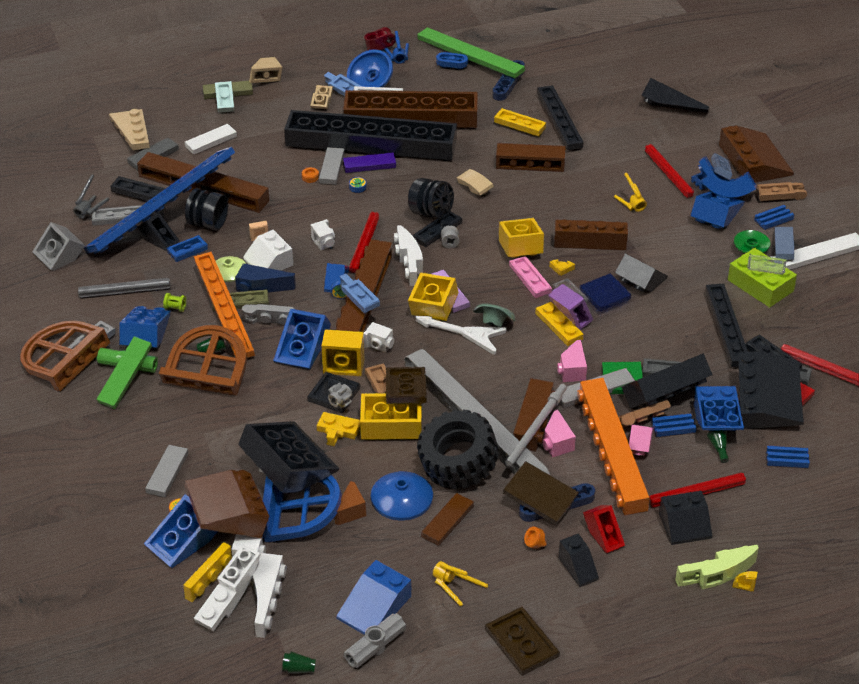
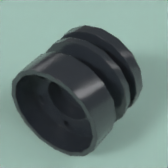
(431, 198)
(206, 209)

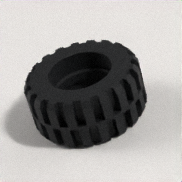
(462, 468)

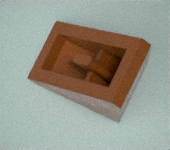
(351, 505)

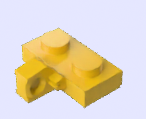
(338, 426)

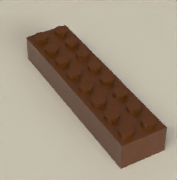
(415, 105)

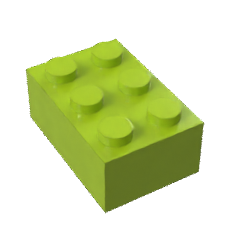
(763, 286)

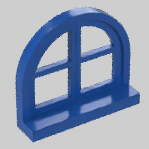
(274, 504)

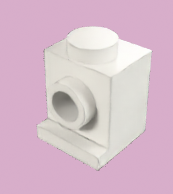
(322, 235)
(378, 337)

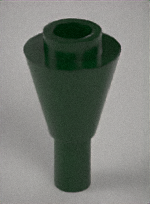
(719, 441)

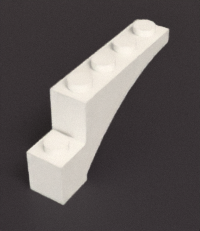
(264, 581)

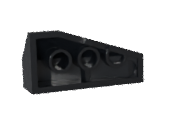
(663, 95)

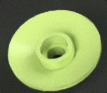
(229, 267)

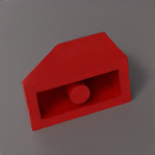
(604, 527)

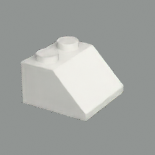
(270, 252)

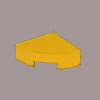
(561, 267)
(745, 581)

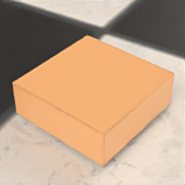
(257, 229)

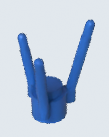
(399, 54)

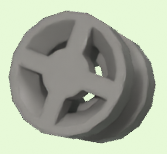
(450, 236)

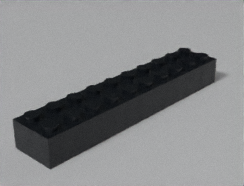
(371, 134)

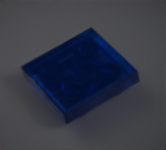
(605, 292)

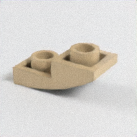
(322, 97)
(477, 183)

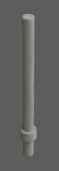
(553, 400)

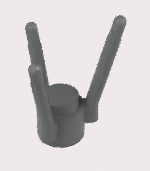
(84, 207)

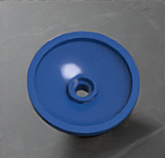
(368, 65)
(401, 495)

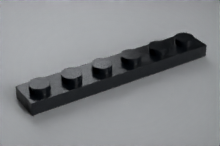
(560, 117)
(726, 322)

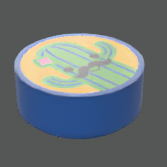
(357, 184)
(336, 290)

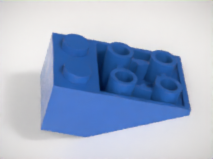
(144, 324)
(718, 408)

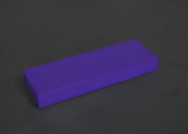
(369, 162)

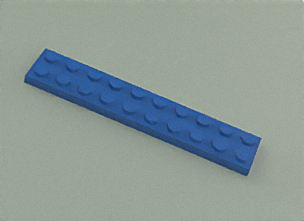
(157, 202)

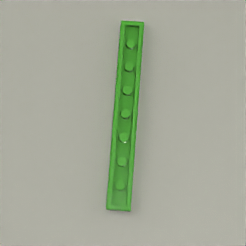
(473, 53)

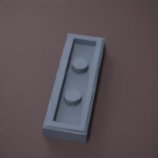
(721, 166)
(784, 243)

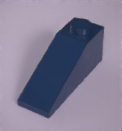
(261, 278)

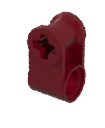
(378, 39)

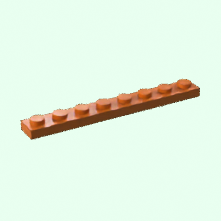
(222, 300)

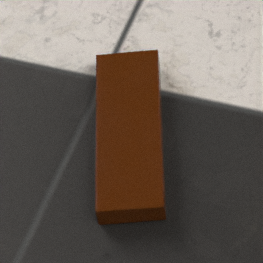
(447, 519)

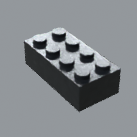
(667, 382)

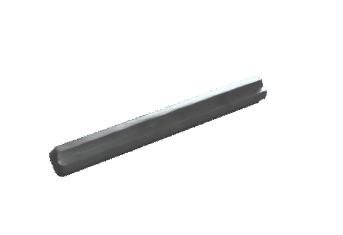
(124, 287)

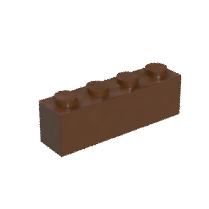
(530, 157)
(591, 234)
(534, 401)

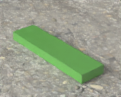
(124, 372)

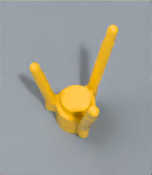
(636, 200)
(446, 573)

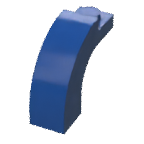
(725, 187)

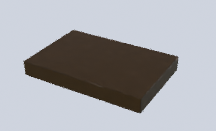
(405, 385)
(540, 492)
(522, 640)

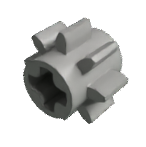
(340, 395)

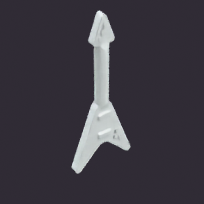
(477, 335)

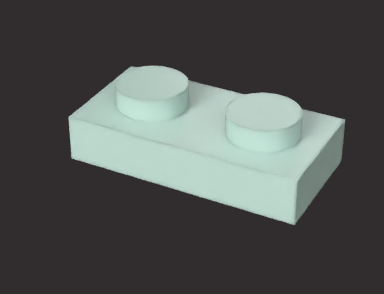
(224, 96)

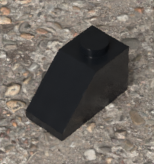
(158, 232)
(578, 560)

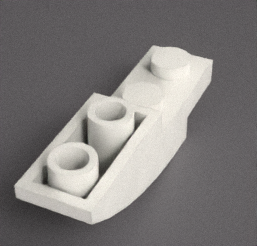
(409, 253)
(230, 589)

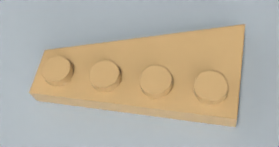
(132, 127)

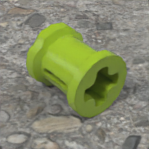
(174, 302)

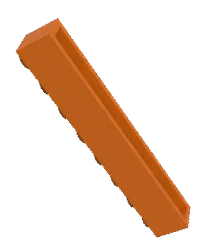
(613, 447)

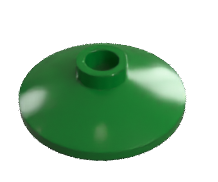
(750, 239)

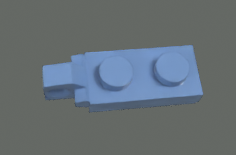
(340, 83)
(359, 294)

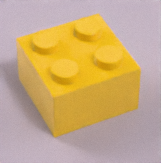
(521, 237)
(433, 296)
(343, 352)

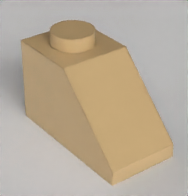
(266, 70)

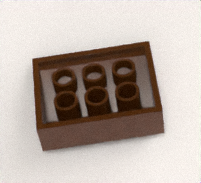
(753, 153)
(228, 503)

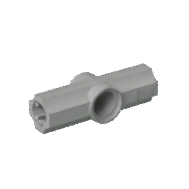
(374, 640)

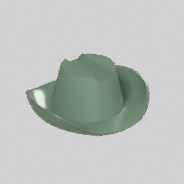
(494, 314)

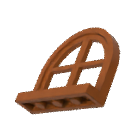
(75, 359)
(201, 380)

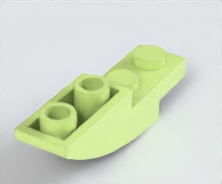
(717, 571)

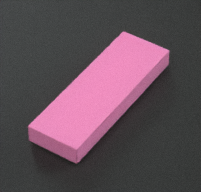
(530, 277)

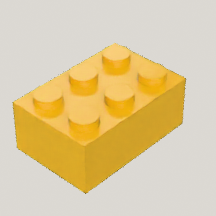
(389, 420)

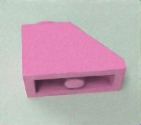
(573, 364)
(558, 436)
(640, 439)

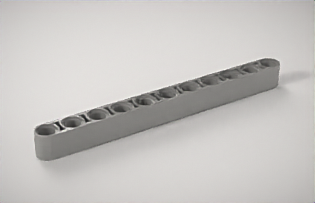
(455, 397)

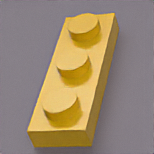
(520, 122)
(559, 323)
(207, 572)

